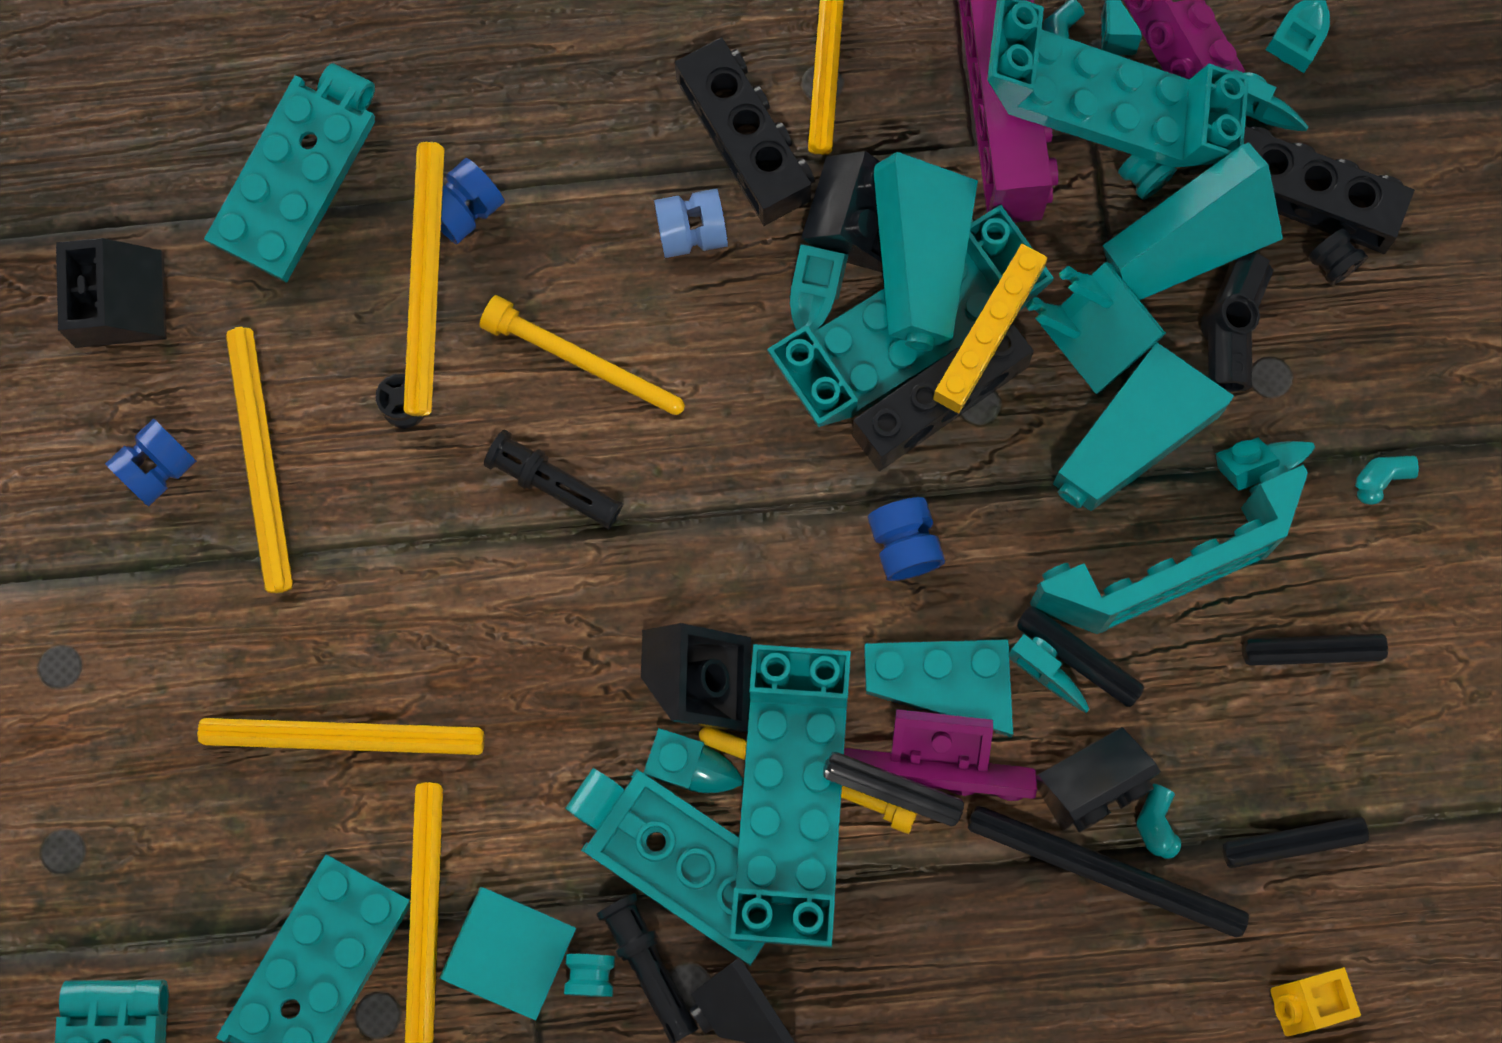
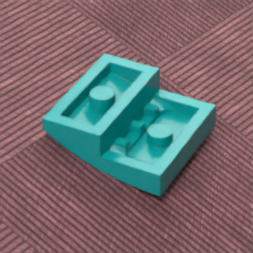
(507, 953)

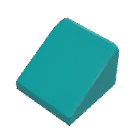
(1118, 29)

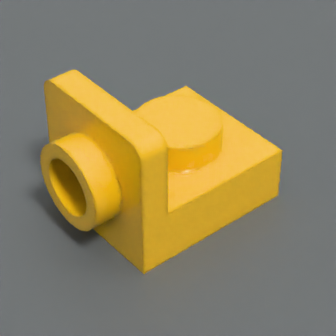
(1315, 1002)

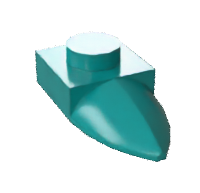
(1301, 33)
(1268, 108)
(815, 285)
(1253, 458)
(1040, 662)
(690, 765)

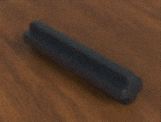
(1315, 649)
(1082, 657)
(893, 789)
(1295, 842)

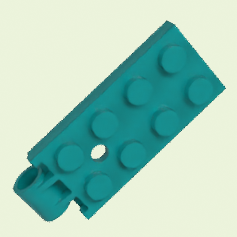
(291, 187)
(688, 876)
(318, 959)

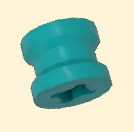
(1145, 175)
(589, 975)

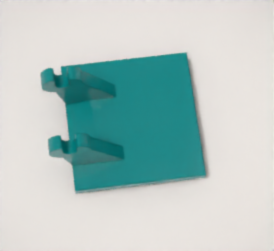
(1099, 325)

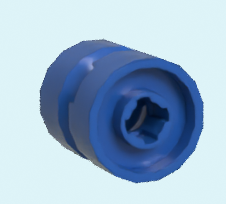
(466, 197)
(163, 450)
(906, 539)

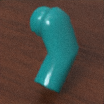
(1063, 18)
(1379, 474)
(1154, 826)

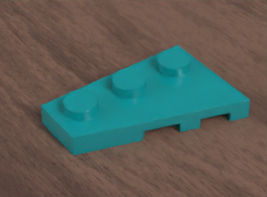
(944, 678)

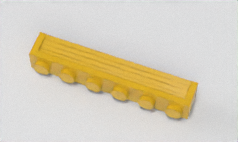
(990, 328)

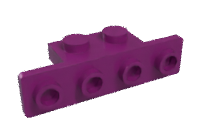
(1183, 35)
(949, 755)

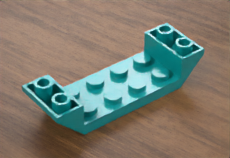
(1111, 96)
(855, 360)
(1074, 598)
(787, 804)

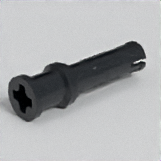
(529, 473)
(637, 946)

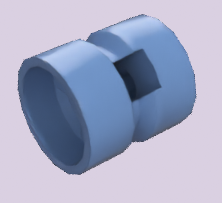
(674, 224)

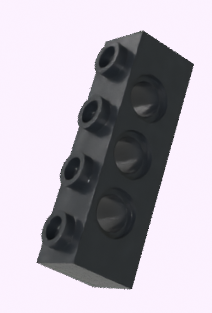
(769, 193)
(1331, 209)
(912, 414)

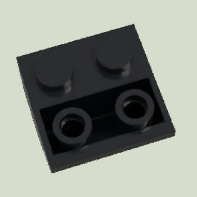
(845, 210)
(110, 292)
(1096, 777)

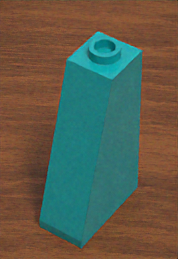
(1200, 226)
(923, 246)
(1145, 422)

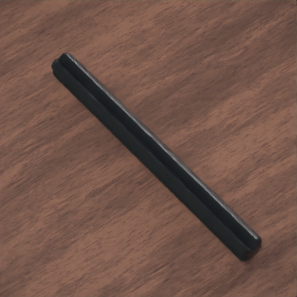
(1108, 871)

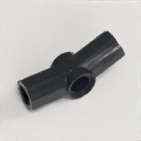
(1240, 299)

